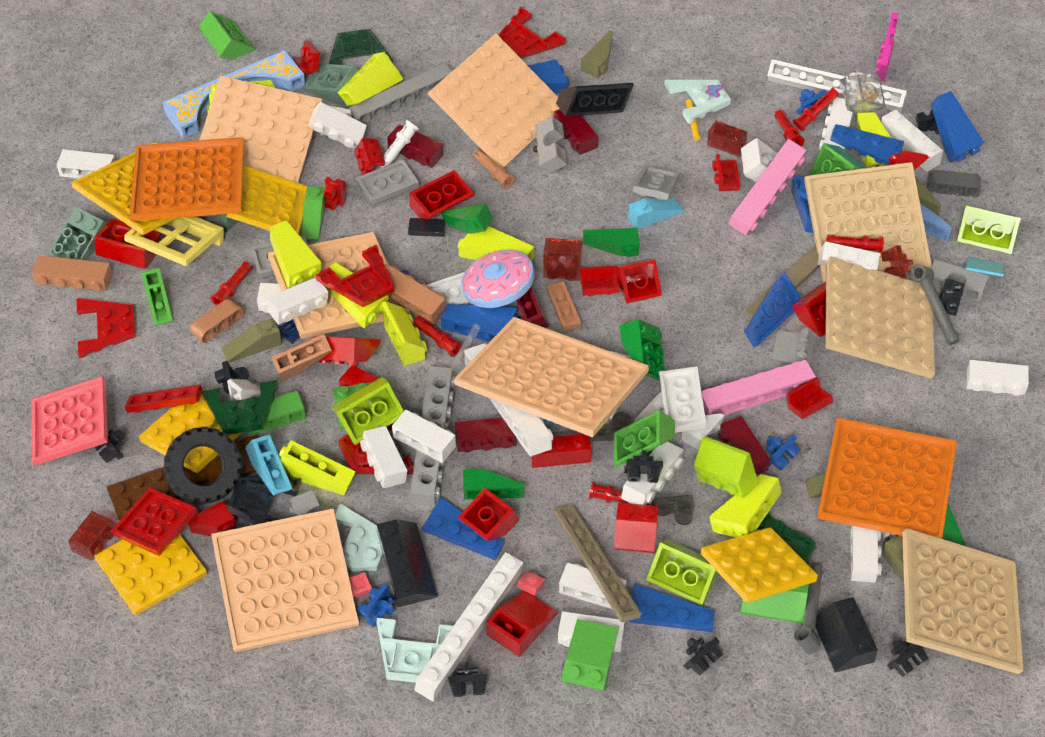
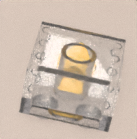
(862, 92)

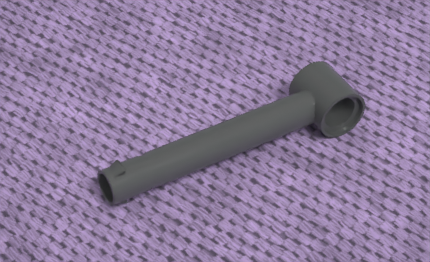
(935, 301)
(806, 634)

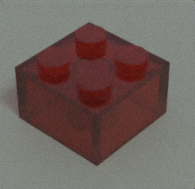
(562, 259)

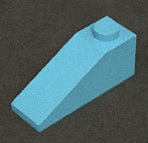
(651, 210)
(268, 464)

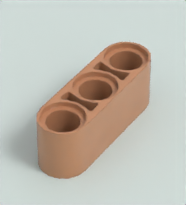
(216, 320)

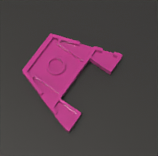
(886, 48)

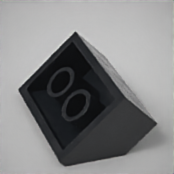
(845, 635)

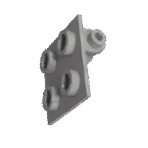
(793, 346)

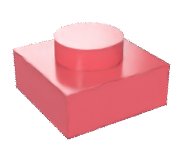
(531, 583)
(360, 585)

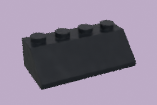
(594, 99)
(406, 562)

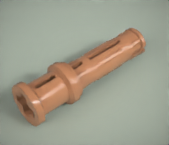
(497, 172)

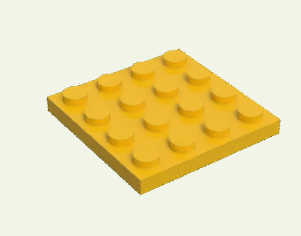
(270, 200)
(177, 421)
(759, 564)
(148, 578)

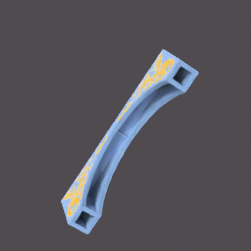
(188, 108)

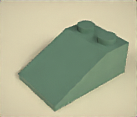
(329, 81)

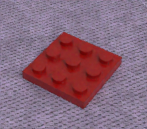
(154, 521)

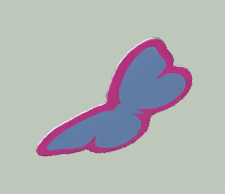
(713, 90)

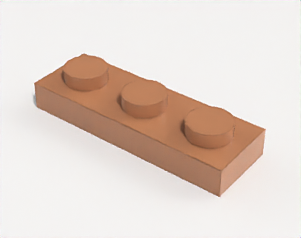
(563, 306)

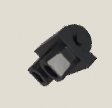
(927, 122)
(951, 296)
(228, 372)
(110, 452)
(643, 465)
(711, 650)
(900, 663)
(478, 681)

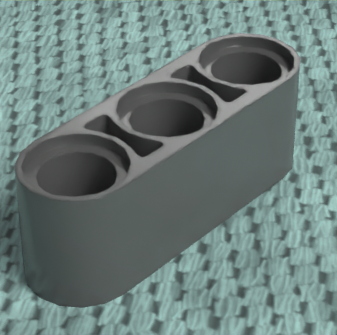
(954, 183)

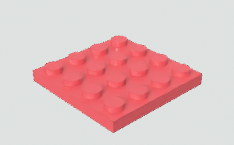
(69, 420)

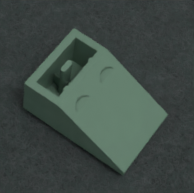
(77, 236)

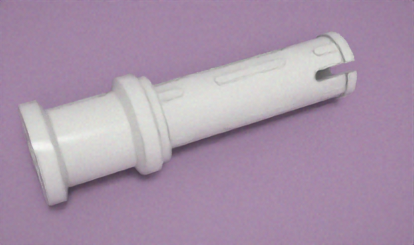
(403, 138)

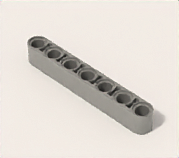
(399, 95)

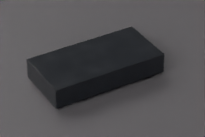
(426, 227)

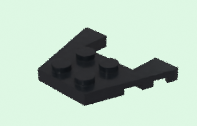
(253, 499)

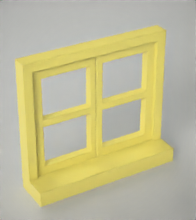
(195, 226)

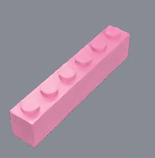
(767, 187)
(756, 388)

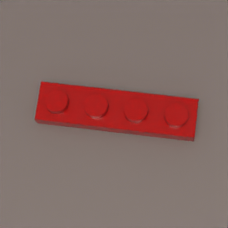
(163, 398)

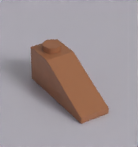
(301, 357)

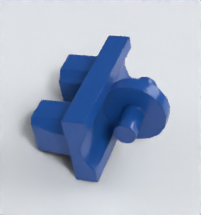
(809, 99)
(789, 447)
(380, 604)

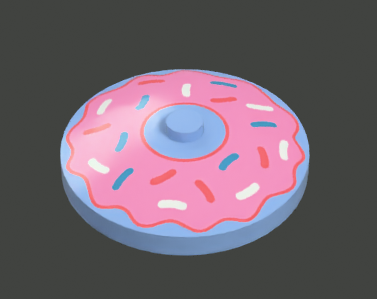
(498, 278)

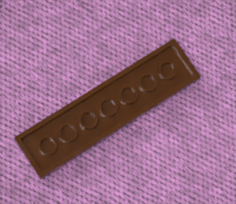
(127, 492)

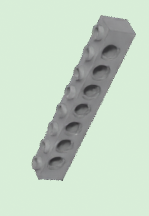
(437, 410)

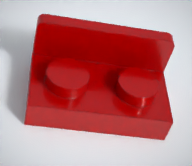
(309, 58)

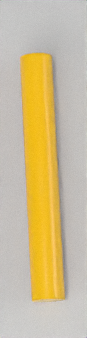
(694, 126)

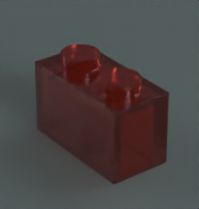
(726, 138)
(91, 535)

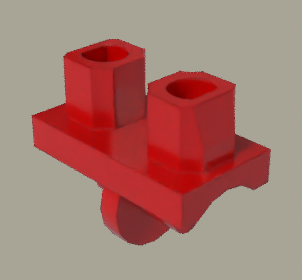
(334, 193)

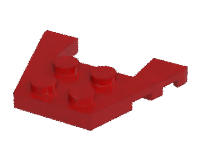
(523, 40)
(364, 285)
(114, 324)
(357, 459)

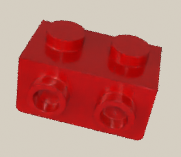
(368, 155)
(726, 174)
(599, 280)
(808, 399)

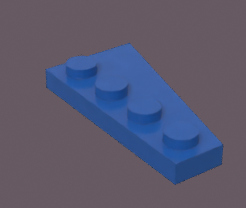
(867, 143)
(773, 310)
(444, 524)
(670, 611)

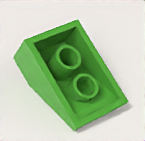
(590, 655)

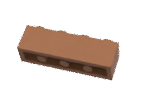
(72, 273)
(416, 296)

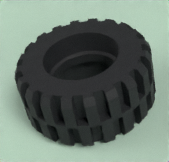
(183, 485)

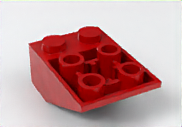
(519, 622)

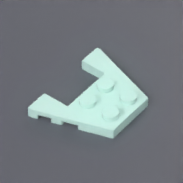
(703, 102)
(362, 546)
(405, 658)

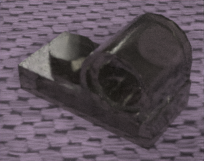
(606, 432)
(676, 505)

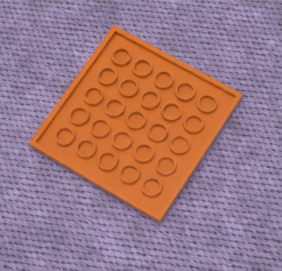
(187, 179)
(887, 479)

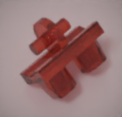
(898, 261)

